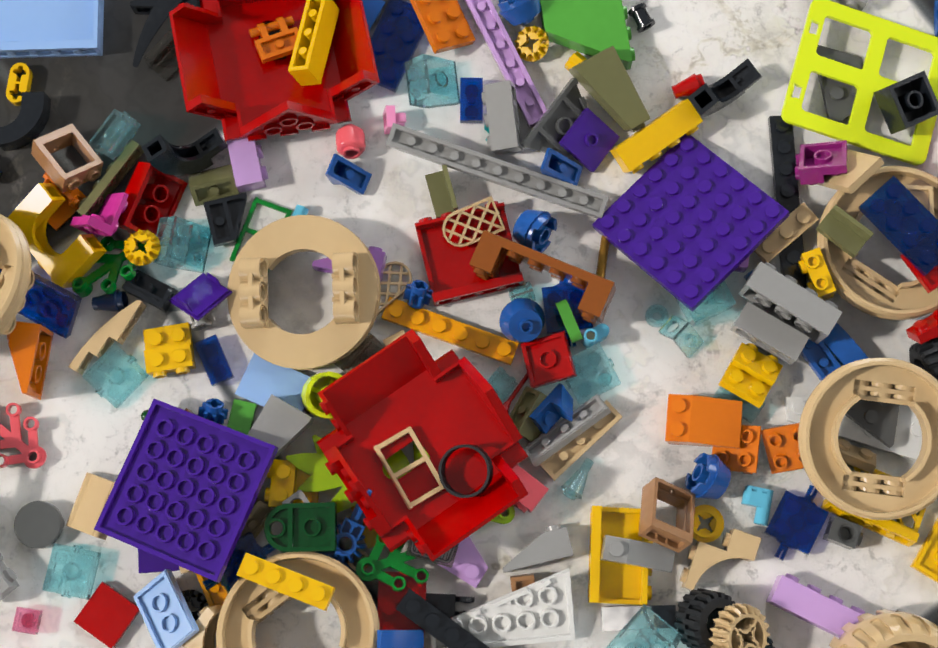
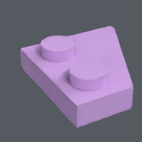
(468, 563)

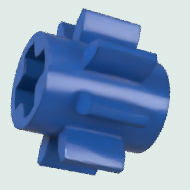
(417, 294)
(213, 410)

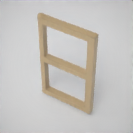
(394, 476)

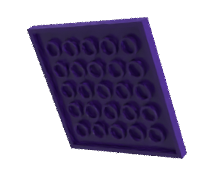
(690, 221)
(186, 489)

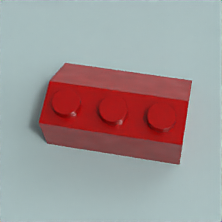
(150, 198)

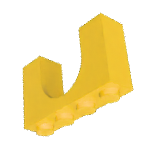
(32, 219)

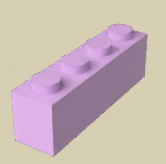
(246, 164)
(811, 605)

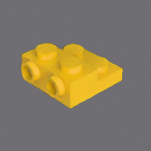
(819, 278)
(169, 350)
(751, 374)
(285, 482)

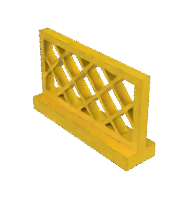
(889, 528)

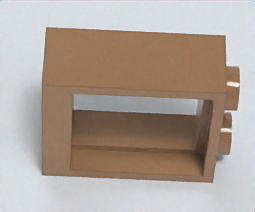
(57, 140)
(657, 531)

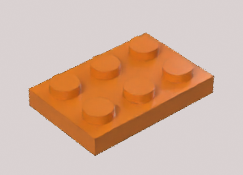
(443, 24)

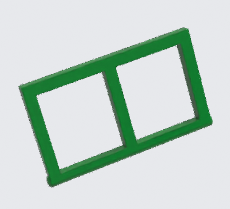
(245, 229)

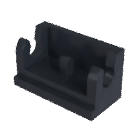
(150, 290)

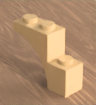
(703, 556)
(207, 625)

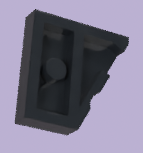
(225, 218)

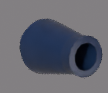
(111, 302)

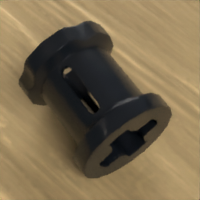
(641, 17)

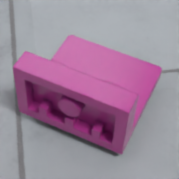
(107, 221)

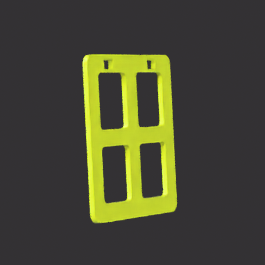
(865, 80)

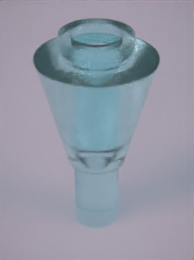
(575, 485)

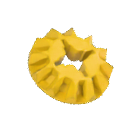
(539, 48)
(152, 247)
(716, 524)

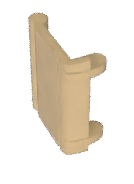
(90, 504)

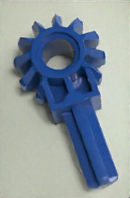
(353, 529)

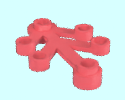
(13, 439)

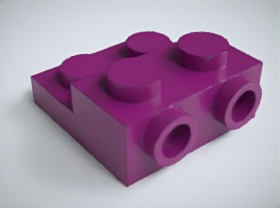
(820, 160)

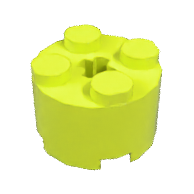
(309, 394)

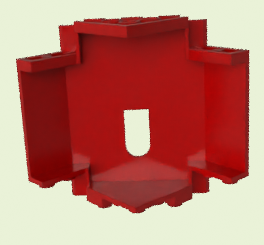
(252, 99)
(445, 407)

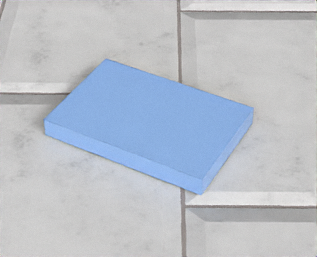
(265, 378)
(166, 611)

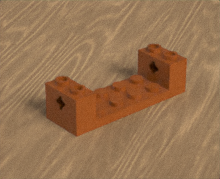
(492, 253)

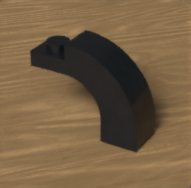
(718, 95)
(28, 124)
(187, 158)

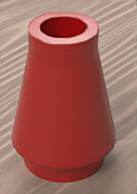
(687, 86)

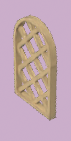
(462, 211)
(397, 295)

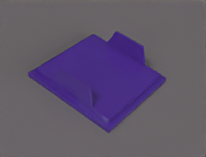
(200, 296)

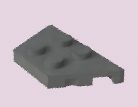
(837, 95)
(557, 120)
(877, 419)

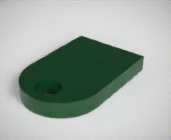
(305, 527)

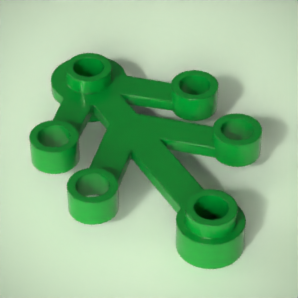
(113, 264)
(394, 560)

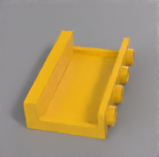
(609, 580)

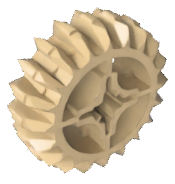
(740, 628)

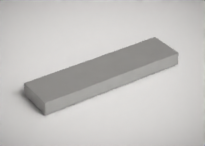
(566, 430)

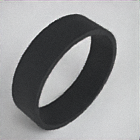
(442, 477)

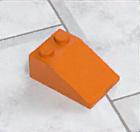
(30, 353)
(703, 421)

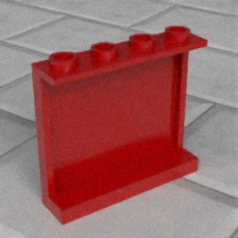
(449, 265)

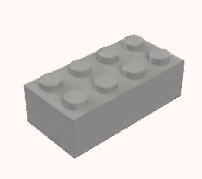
(790, 301)

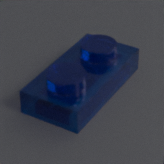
(471, 100)
(214, 360)

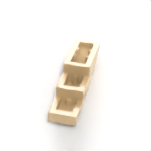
(115, 329)

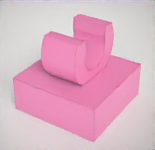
(390, 117)

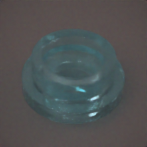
(656, 309)

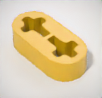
(14, 82)

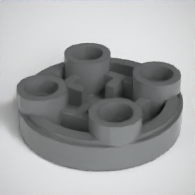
(38, 524)

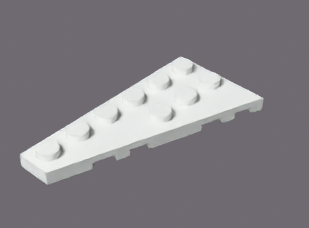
(907, 436)
(525, 616)

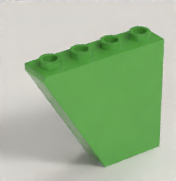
(588, 26)

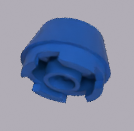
(519, 11)
(534, 229)
(522, 320)
(709, 477)

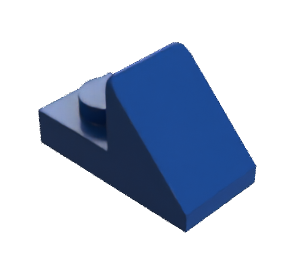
(560, 167)
(347, 174)
(553, 407)

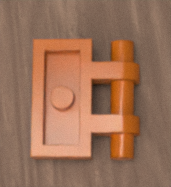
(278, 44)

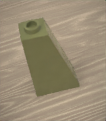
(612, 88)

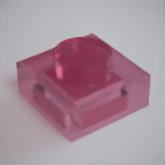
(27, 620)

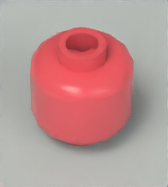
(350, 141)

